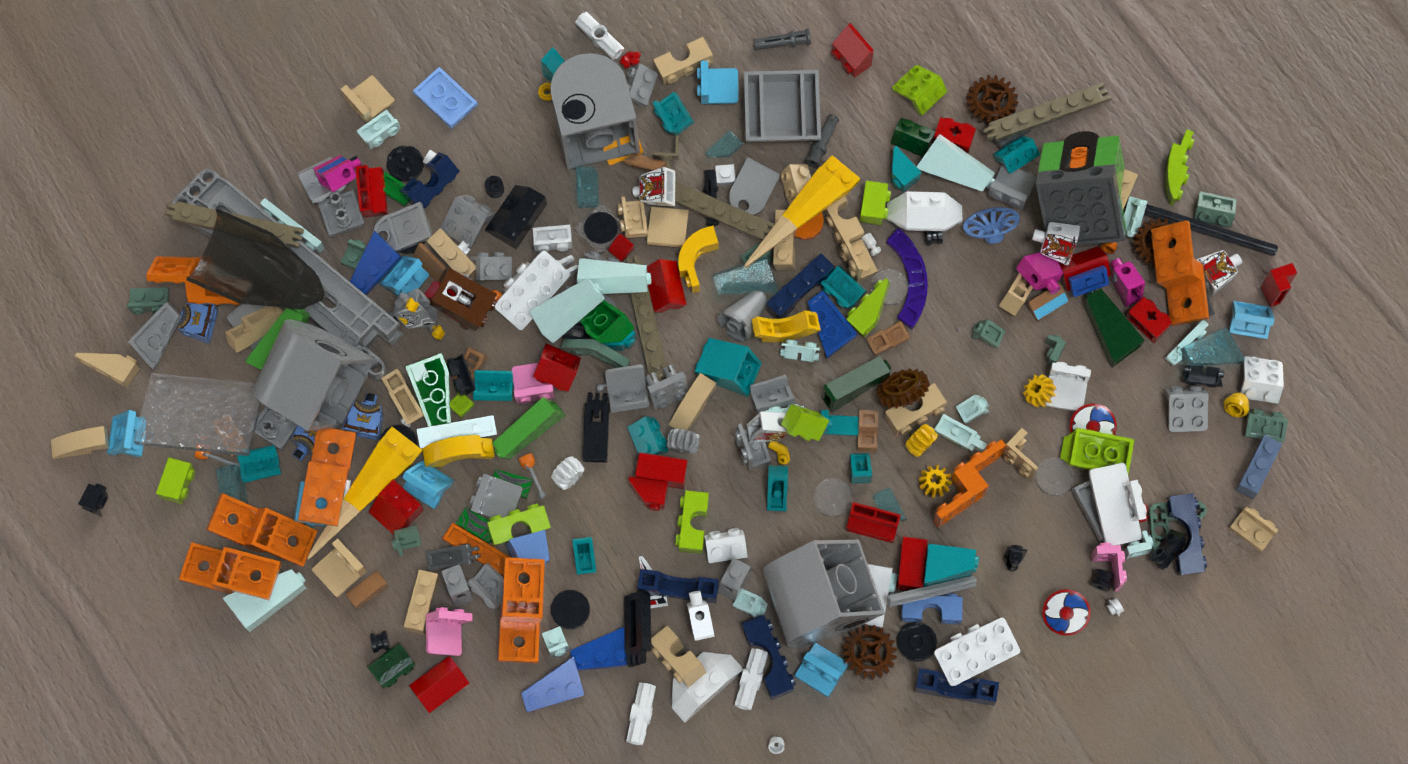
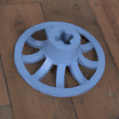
(991, 231)

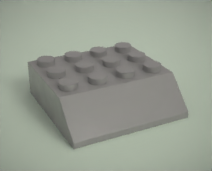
(782, 106)

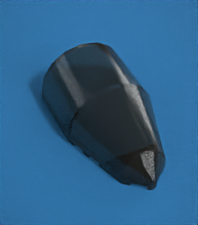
(255, 267)

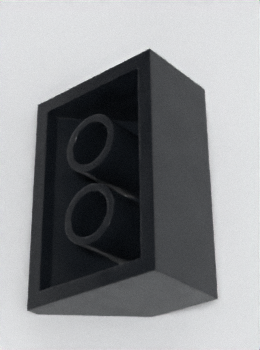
(517, 215)

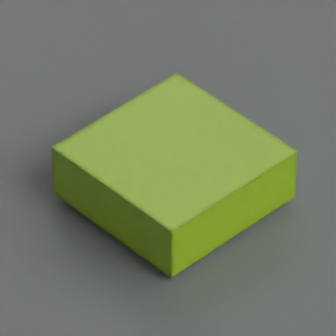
(461, 405)

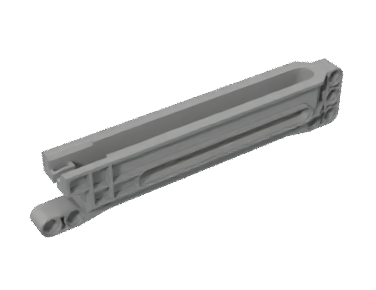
(353, 319)

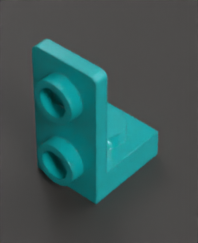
(841, 424)

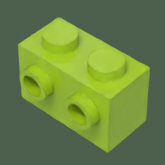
(874, 201)
(804, 422)
(175, 481)

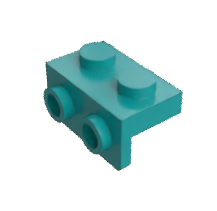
(673, 114)
(843, 287)
(493, 385)
(647, 436)
(259, 464)

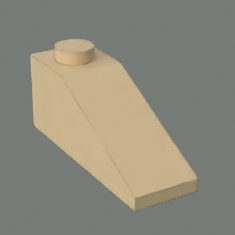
(1016, 295)
(113, 366)

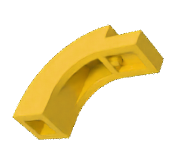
(696, 245)
(792, 327)
(457, 448)

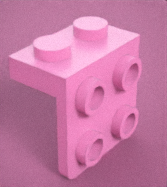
(527, 388)
(1112, 553)
(444, 631)

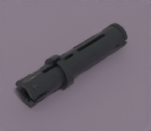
(710, 190)

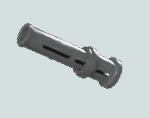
(792, 39)
(819, 148)

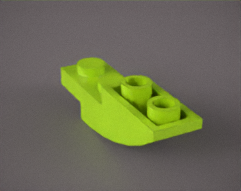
(1175, 168)

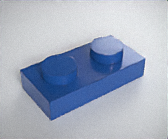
(1088, 281)

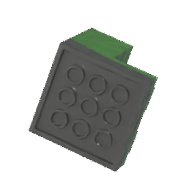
(1083, 186)

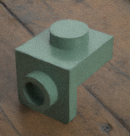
(406, 538)

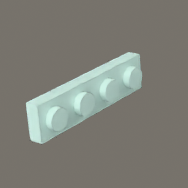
(310, 240)
(478, 426)

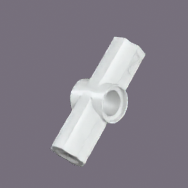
(592, 29)
(751, 679)
(641, 714)

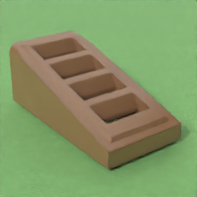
(482, 359)

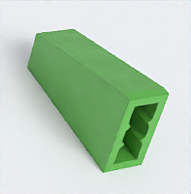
(262, 350)
(528, 428)

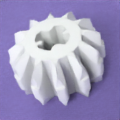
(567, 473)

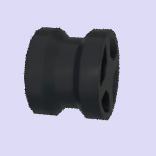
(494, 191)
(933, 237)
(1102, 580)
(380, 641)

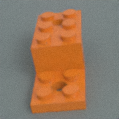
(176, 271)
(1180, 273)
(327, 476)
(969, 483)
(261, 530)
(230, 571)
(521, 610)

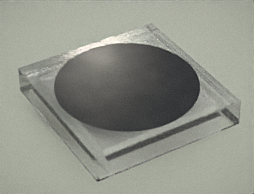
(599, 228)

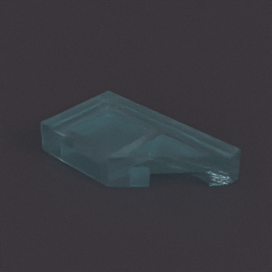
(725, 146)
(887, 501)

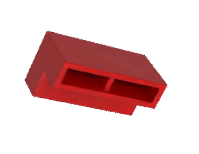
(371, 191)
(1084, 262)
(1278, 284)
(665, 286)
(662, 469)
(873, 522)
(912, 563)
(439, 684)

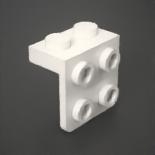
(1262, 379)
(1070, 385)

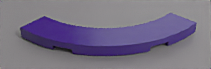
(916, 277)

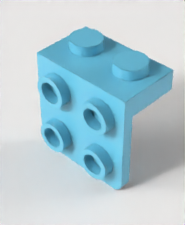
(717, 85)

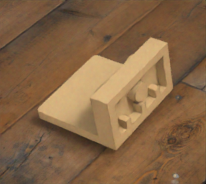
(368, 98)
(858, 259)
(1014, 456)
(339, 569)

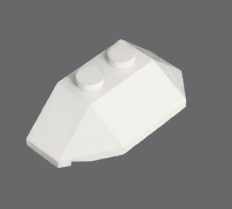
(924, 211)
(720, 671)

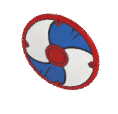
(1094, 418)
(1066, 612)

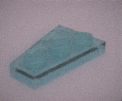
(741, 279)
(1213, 350)

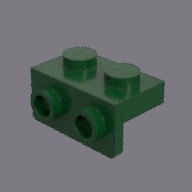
(912, 137)
(391, 666)

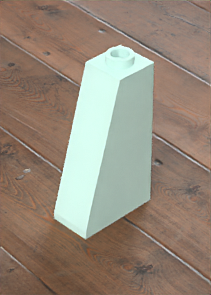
(956, 165)
(614, 276)
(566, 309)
(254, 610)

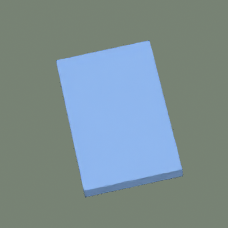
(445, 98)

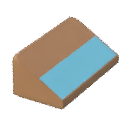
(1047, 303)

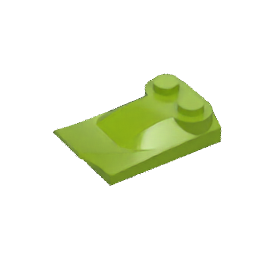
(1096, 449)

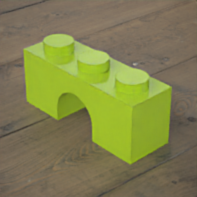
(693, 505)
(534, 518)

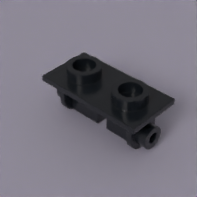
(1212, 378)
(464, 383)
(1172, 543)
(1014, 556)

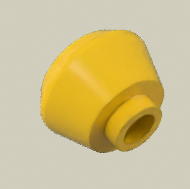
(1236, 405)

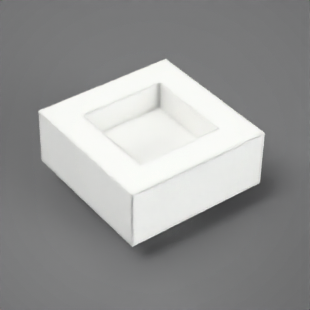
(725, 174)

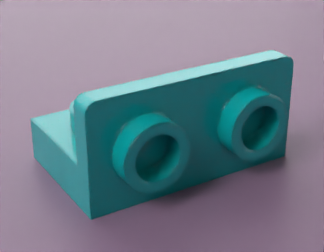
(1017, 153)

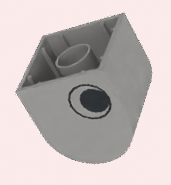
(593, 110)
(311, 376)
(822, 591)

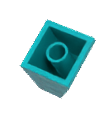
(729, 365)
(948, 563)

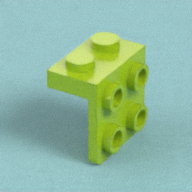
(921, 87)

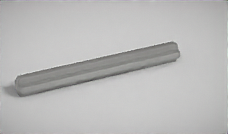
(931, 591)

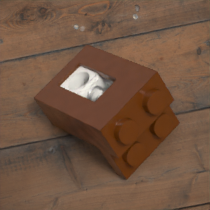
(475, 313)

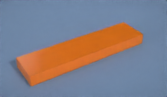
(488, 554)

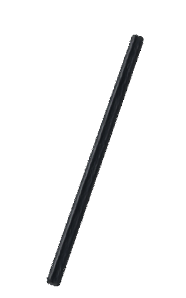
(1212, 230)

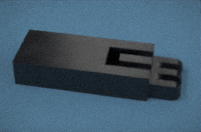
(596, 433)
(637, 627)

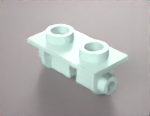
(1134, 215)
(792, 349)

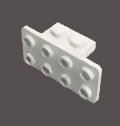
(530, 287)
(1117, 504)
(976, 651)

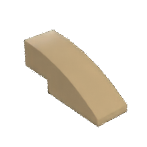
(252, 328)
(403, 396)
(693, 403)
(80, 442)

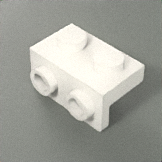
(552, 238)
(725, 545)

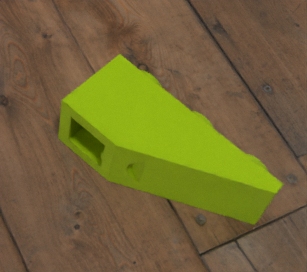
(869, 311)

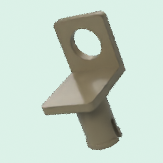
(668, 157)

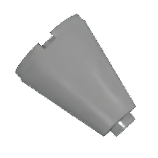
(739, 315)

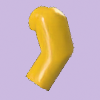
(782, 452)

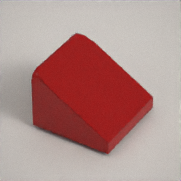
(621, 247)

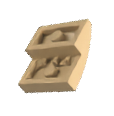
(667, 227)

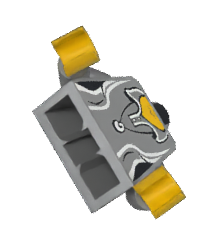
(415, 312)

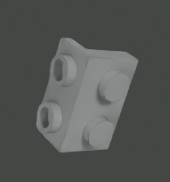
(641, 83)
(493, 267)
(771, 394)
(488, 585)

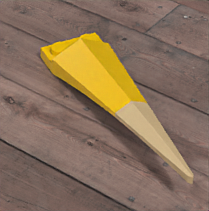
(823, 189)
(387, 462)

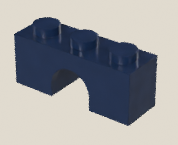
(442, 173)

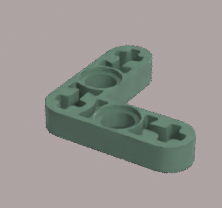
(594, 348)
(1165, 517)

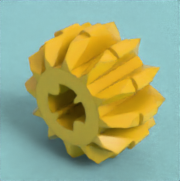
(1039, 390)
(921, 440)
(931, 486)

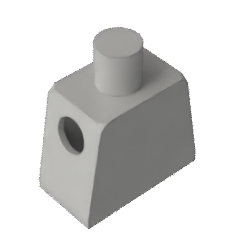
(734, 578)
(457, 585)

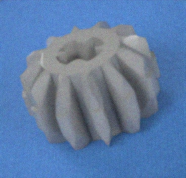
(683, 441)

